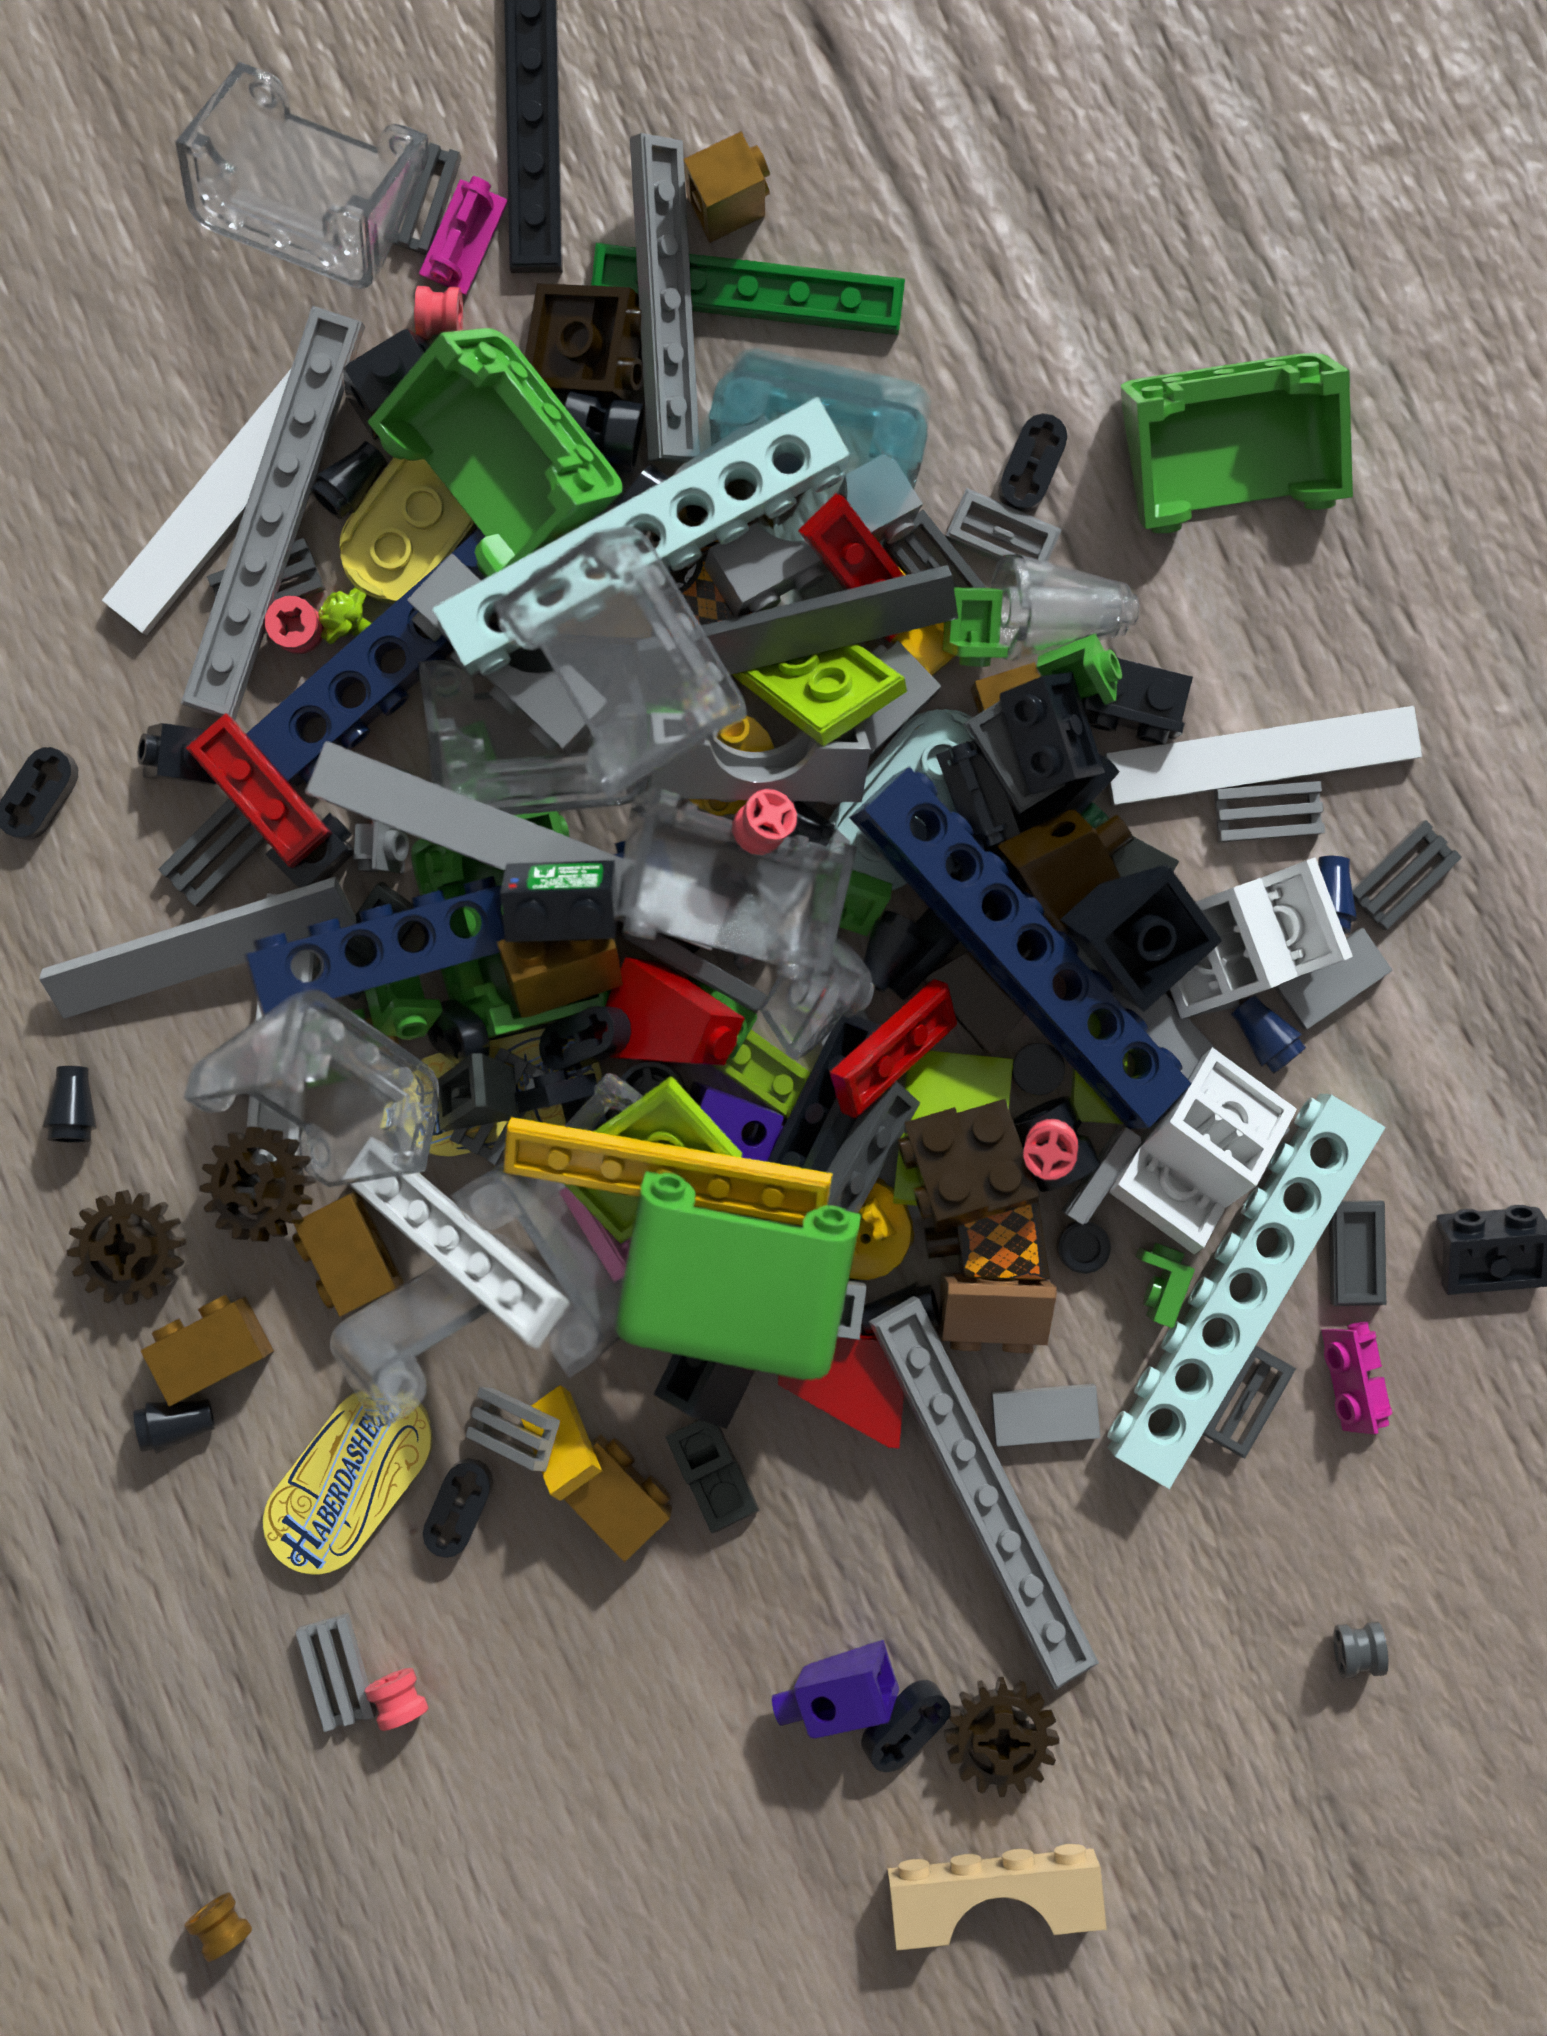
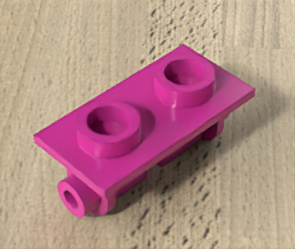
(464, 235)
(1359, 1401)

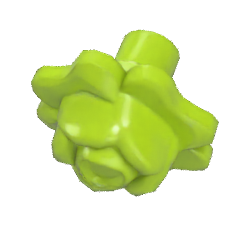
(342, 615)

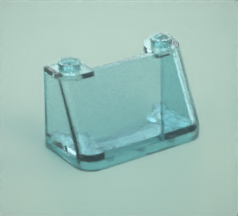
(770, 381)

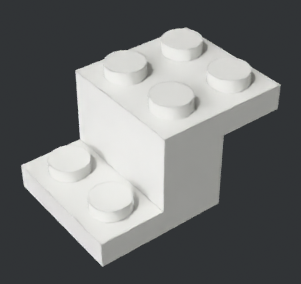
(1269, 936)
(1204, 1151)

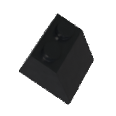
(1142, 933)

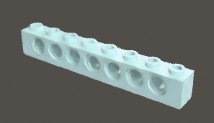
(801, 432)
(1192, 1408)

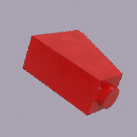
(672, 1017)
(857, 1390)

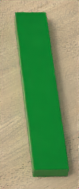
(772, 290)

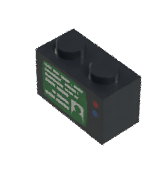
(559, 901)

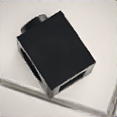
(336, 855)

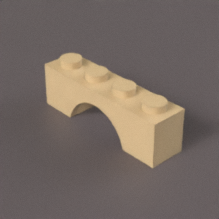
(934, 1897)

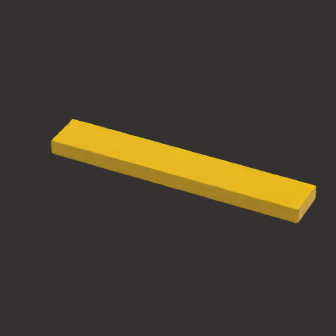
(620, 1164)

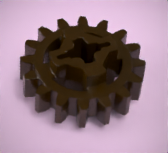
(251, 1181)
(126, 1226)
(1022, 1737)

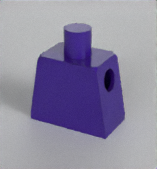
(731, 1115)
(841, 1693)

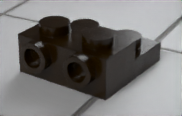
(586, 340)
(967, 1164)

